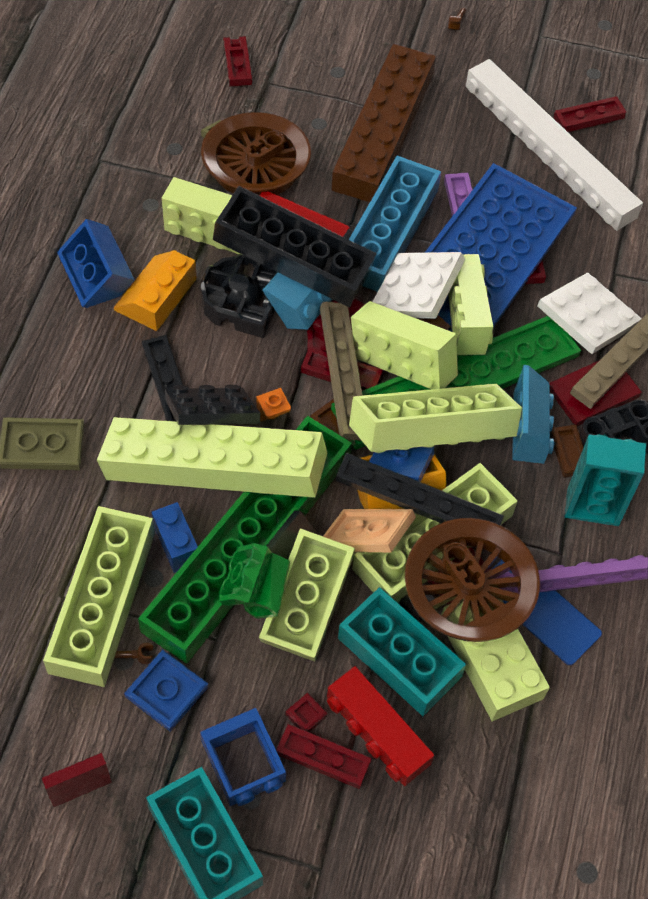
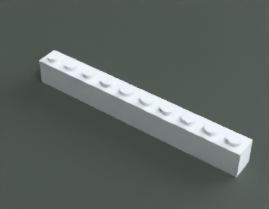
(554, 145)

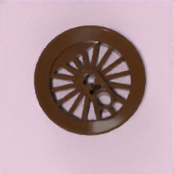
(277, 153)
(459, 579)

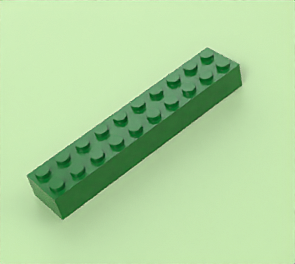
(189, 603)

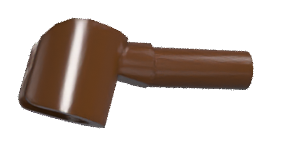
(455, 21)
(136, 654)

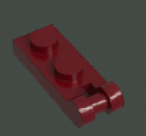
(237, 61)

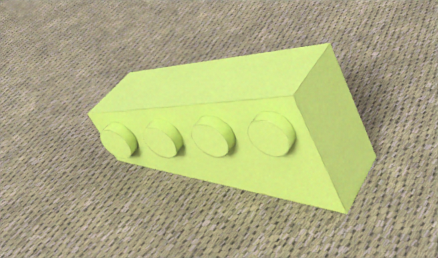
(470, 308)

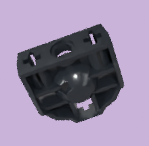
(245, 292)

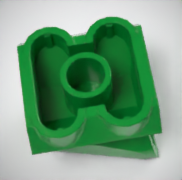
(255, 580)

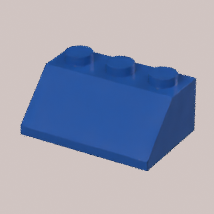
(95, 264)

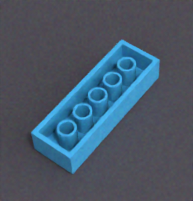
(395, 214)

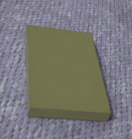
(41, 443)

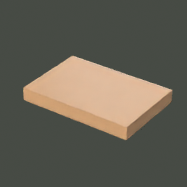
(371, 528)

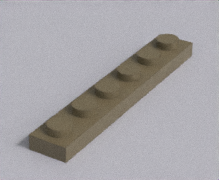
(341, 363)
(613, 365)

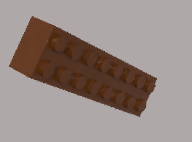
(383, 122)

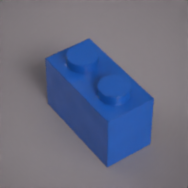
(174, 535)

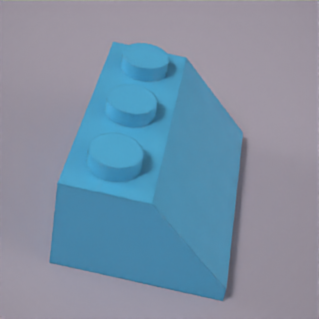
(294, 302)
(535, 423)

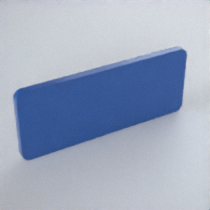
(560, 626)

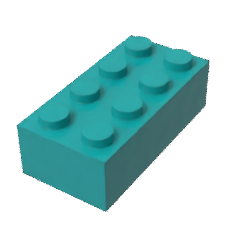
(605, 479)
(401, 651)
(204, 838)

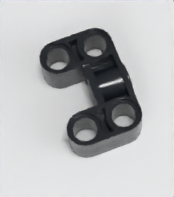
(620, 423)

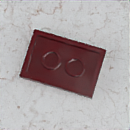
(621, 393)

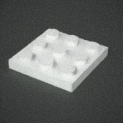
(419, 283)
(589, 312)

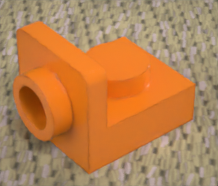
(272, 404)

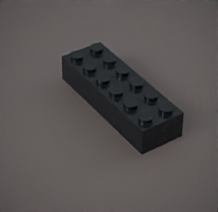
(293, 246)

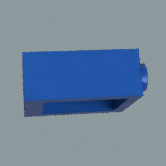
(234, 729)

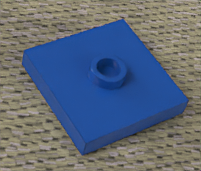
(408, 462)
(166, 690)

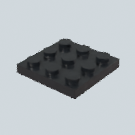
(211, 405)

